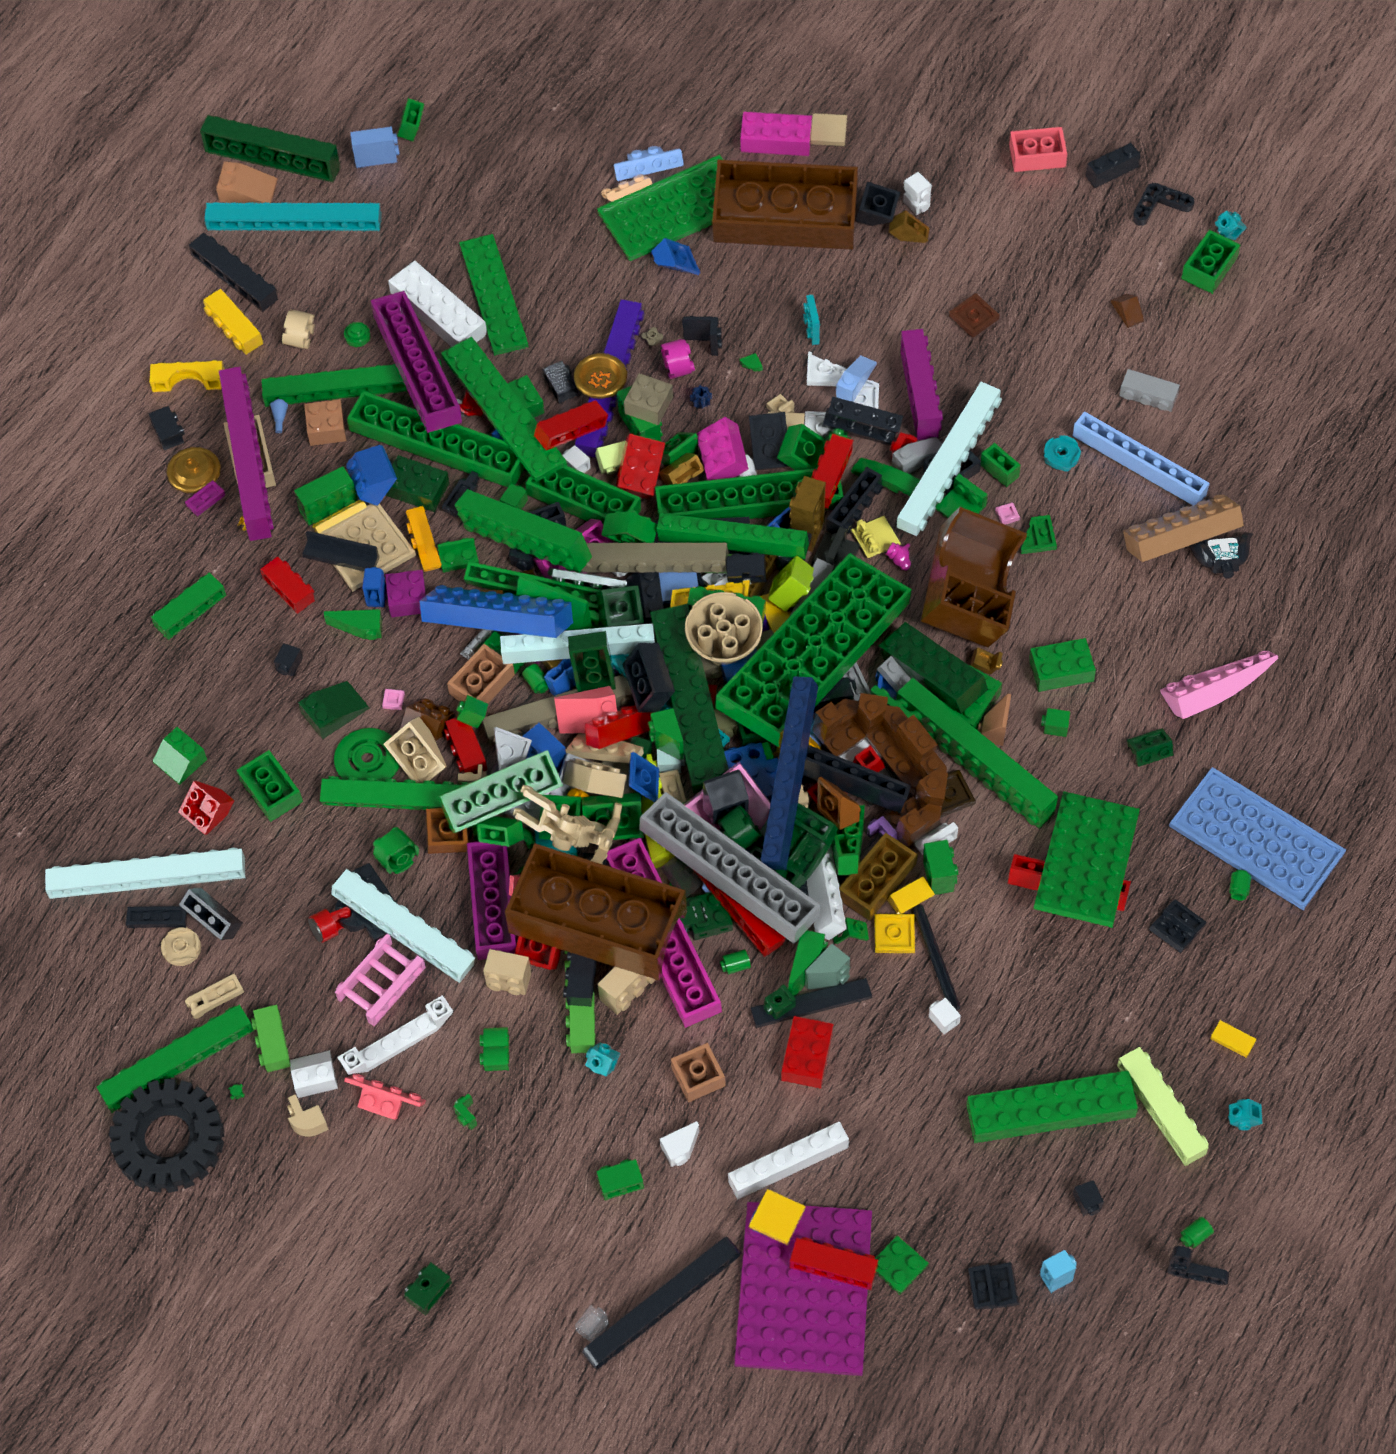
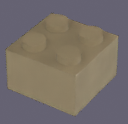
(648, 399)

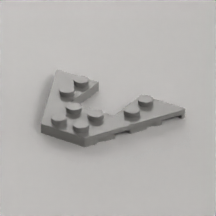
(514, 748)

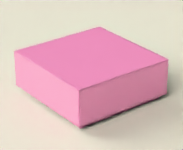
(1007, 513)
(393, 699)

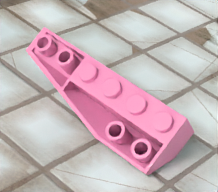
(1214, 685)

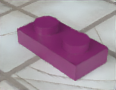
(205, 498)

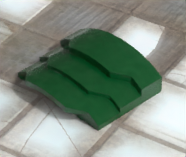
(809, 844)

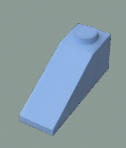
(854, 378)

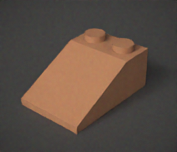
(245, 184)

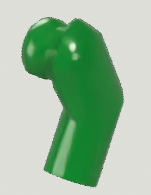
(528, 838)

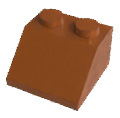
(836, 804)

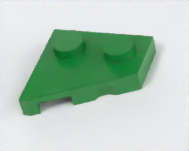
(1039, 536)

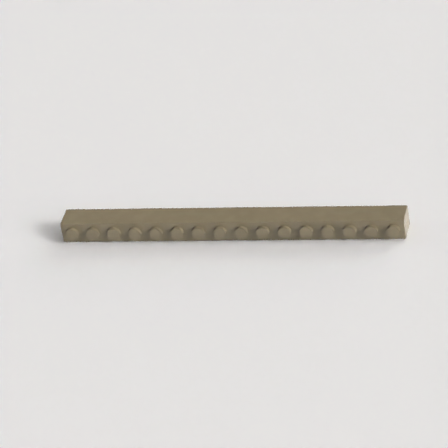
(524, 718)

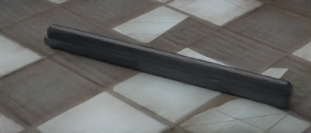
(935, 955)

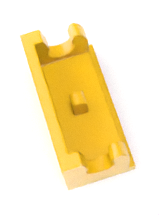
(910, 895)

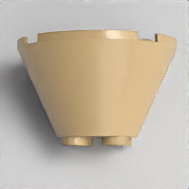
(723, 627)

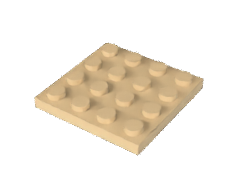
(373, 528)

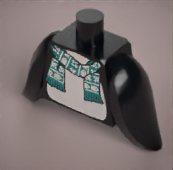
(1223, 554)

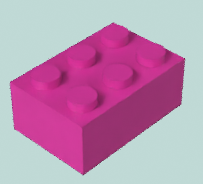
(722, 450)

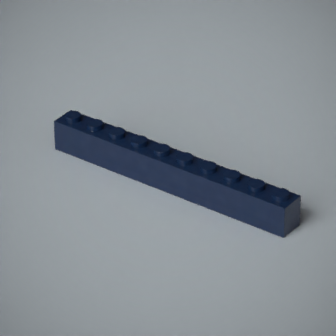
(789, 773)

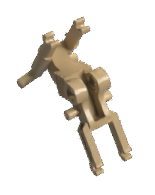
(568, 829)

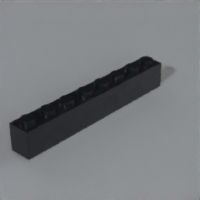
(581, 972)

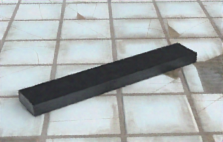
(817, 1002)

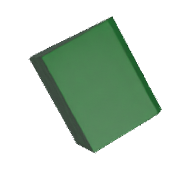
(678, 446)

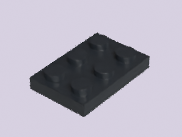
(767, 438)

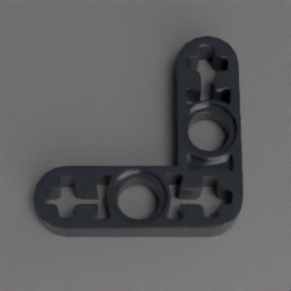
(1160, 197)
(1181, 1266)

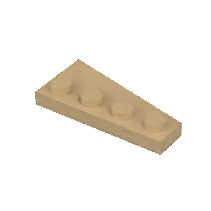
(616, 752)

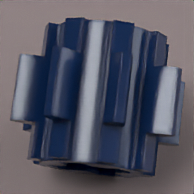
(701, 397)

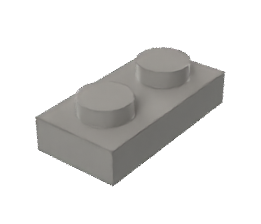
(893, 673)

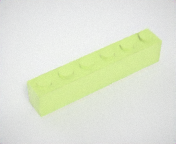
(1163, 1106)

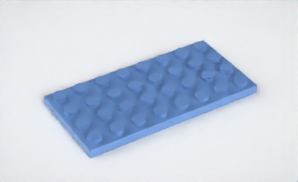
(1257, 838)

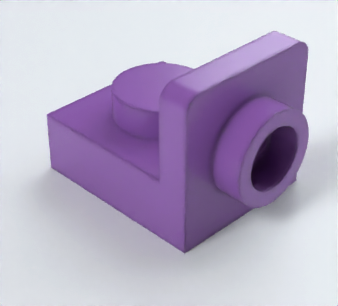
(881, 826)

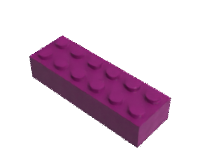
(920, 384)
(490, 896)

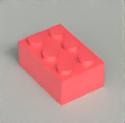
(1038, 149)

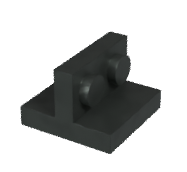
(835, 548)

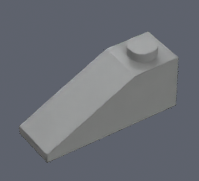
(913, 455)

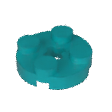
(1058, 461)

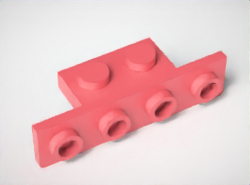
(382, 1099)

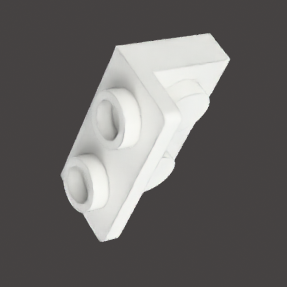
(943, 832)

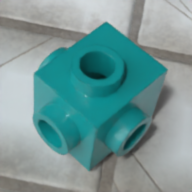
(1230, 225)
(602, 1059)
(1245, 1114)

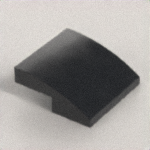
(1178, 926)
(993, 1286)

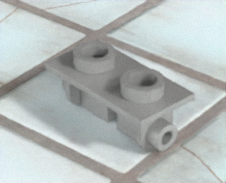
(476, 643)

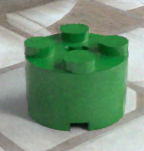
(395, 851)

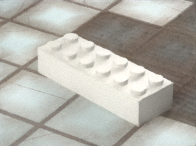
(438, 305)

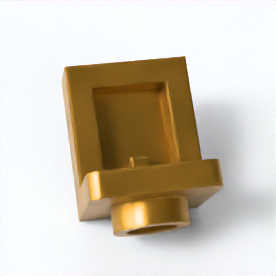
(986, 661)

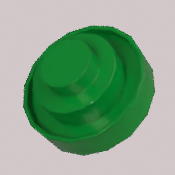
(357, 334)

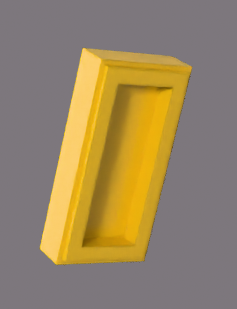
(1233, 1039)

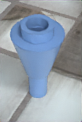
(279, 410)

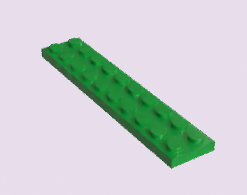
(502, 408)

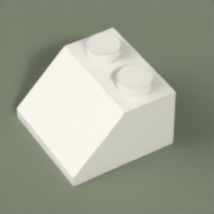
(313, 1074)

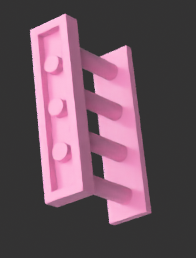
(389, 996)

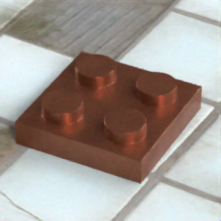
(974, 315)

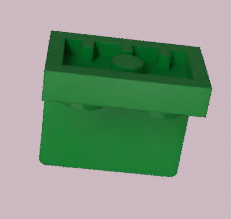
(963, 495)

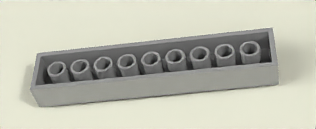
(730, 867)

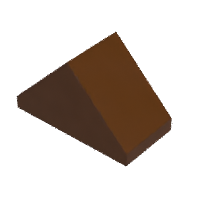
(1128, 309)

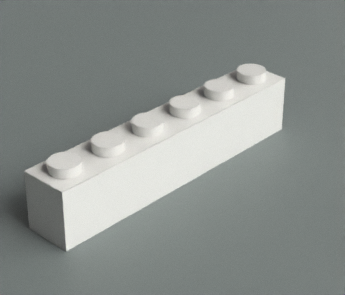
(824, 889)
(788, 1160)

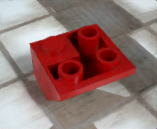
(205, 806)

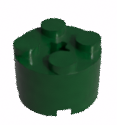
(740, 827)

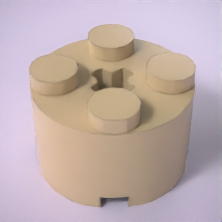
(298, 328)

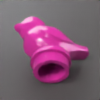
(900, 555)

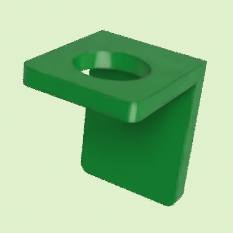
(854, 929)

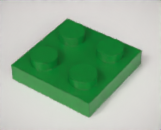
(899, 1265)

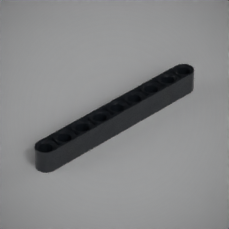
(661, 1303)

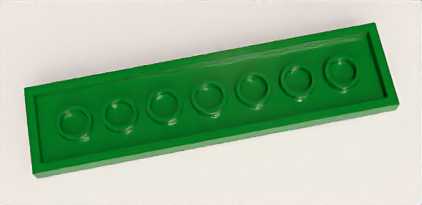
(493, 294)

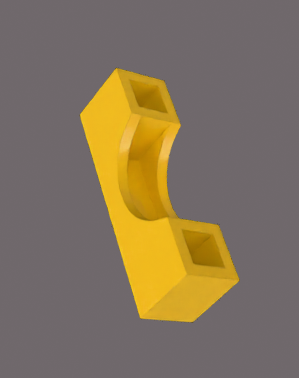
(166, 375)

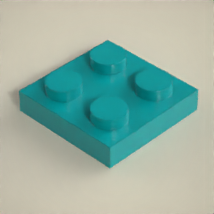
(811, 319)

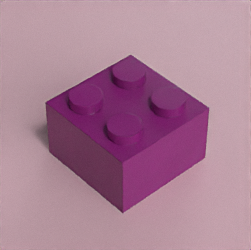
(405, 592)

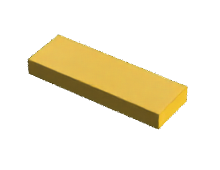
(339, 516)

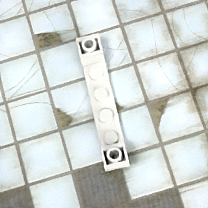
(399, 1040)

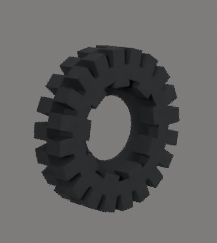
(163, 1100)

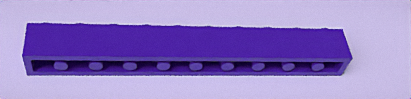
(619, 344)

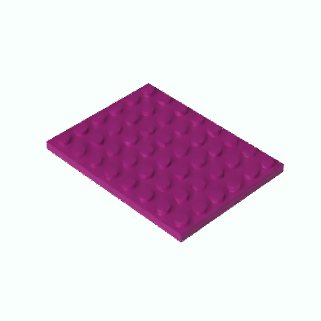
(796, 1316)

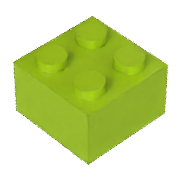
(791, 583)

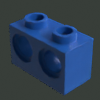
(744, 753)

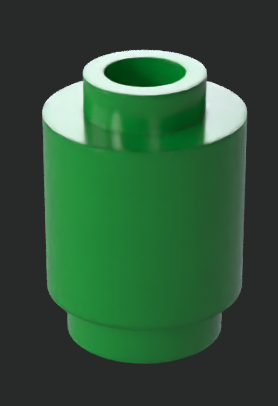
(1240, 885)

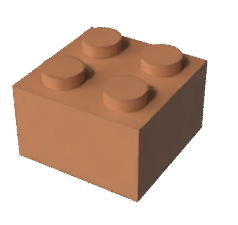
(325, 422)
(698, 1072)

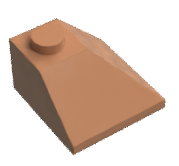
(996, 721)

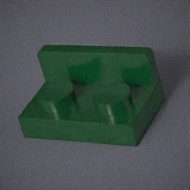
(1151, 747)

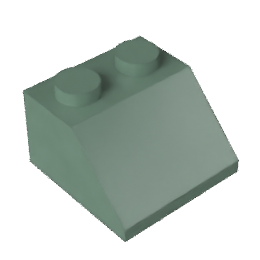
(828, 969)

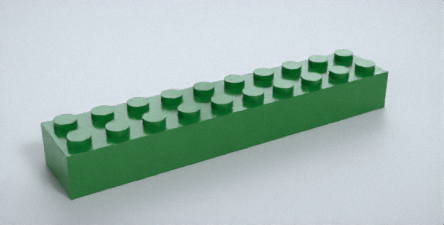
(450, 446)
(735, 497)
(980, 755)

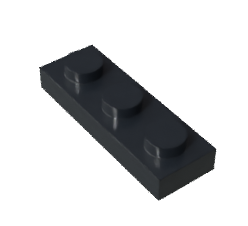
(156, 917)

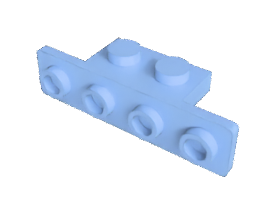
(648, 162)

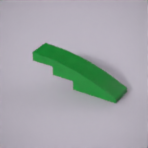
(891, 477)

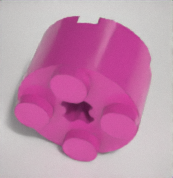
(676, 358)

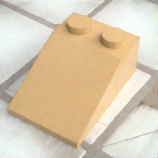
(416, 751)

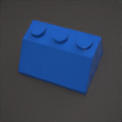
(371, 474)

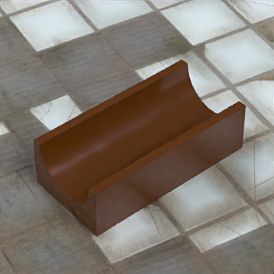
(785, 204)
(595, 911)

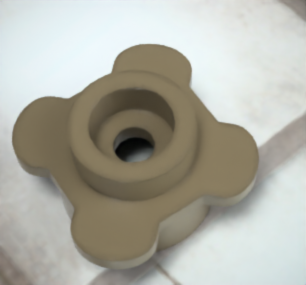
(652, 341)

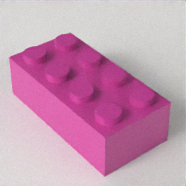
(776, 133)

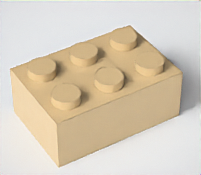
(595, 778)
(620, 988)

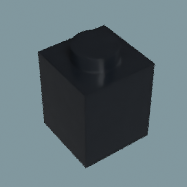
(288, 660)
(1088, 1198)

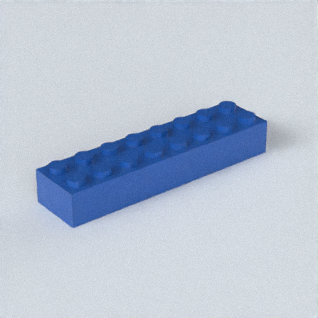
(496, 611)

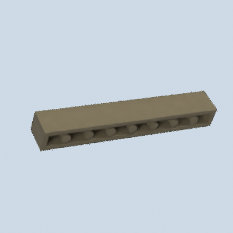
(657, 557)

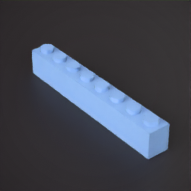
(1140, 459)

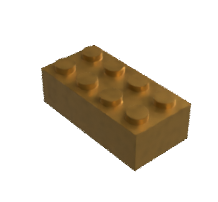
(808, 508)
(877, 876)

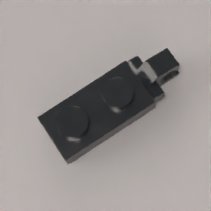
(461, 487)

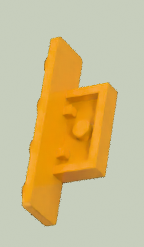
(422, 538)

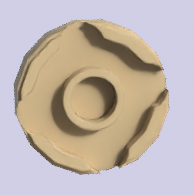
(181, 946)

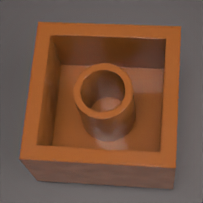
(440, 836)

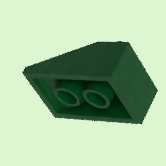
(332, 708)

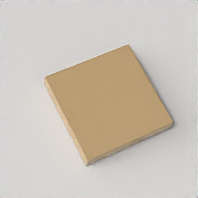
(828, 129)

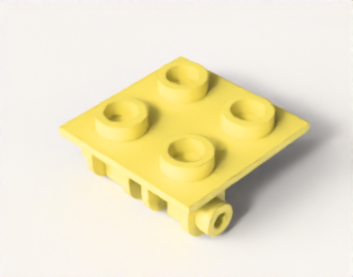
(874, 536)

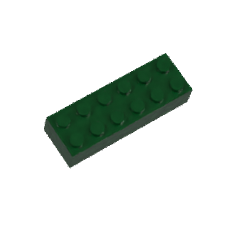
(934, 667)

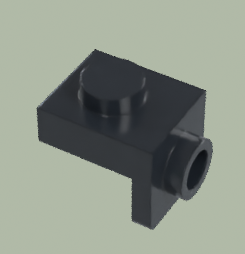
(521, 560)

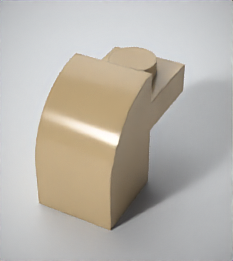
(307, 1122)

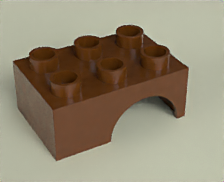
(970, 577)

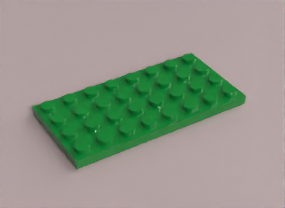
(663, 210)
(1087, 859)

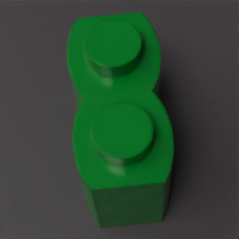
(495, 1050)

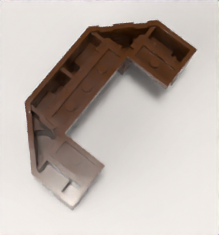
(904, 749)

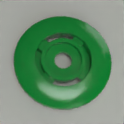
(355, 746)

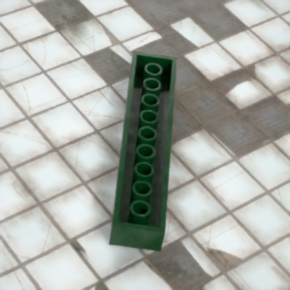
(691, 698)

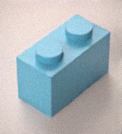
(1058, 1270)

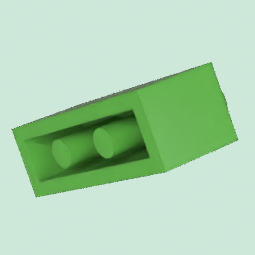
(270, 1038)

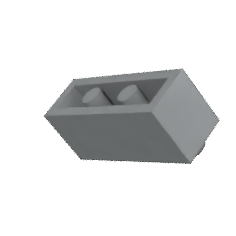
(1149, 390)

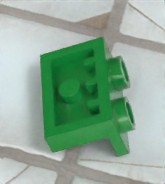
(456, 554)

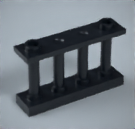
(862, 420)

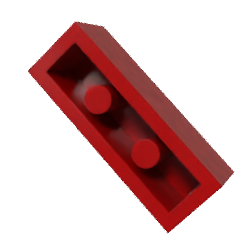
(288, 584)
(464, 746)

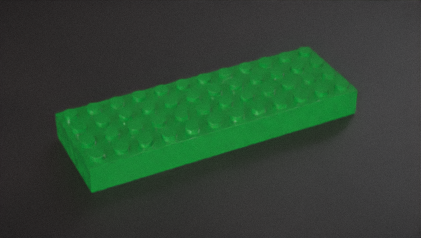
(816, 642)

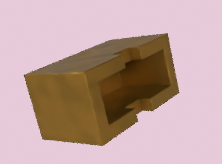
(682, 469)

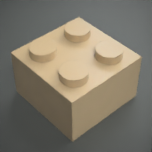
(507, 972)

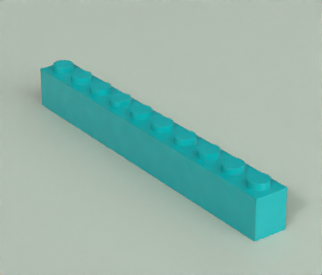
(293, 216)

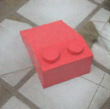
(582, 707)

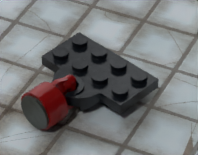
(326, 924)

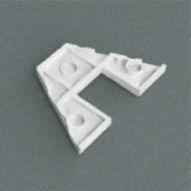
(828, 374)

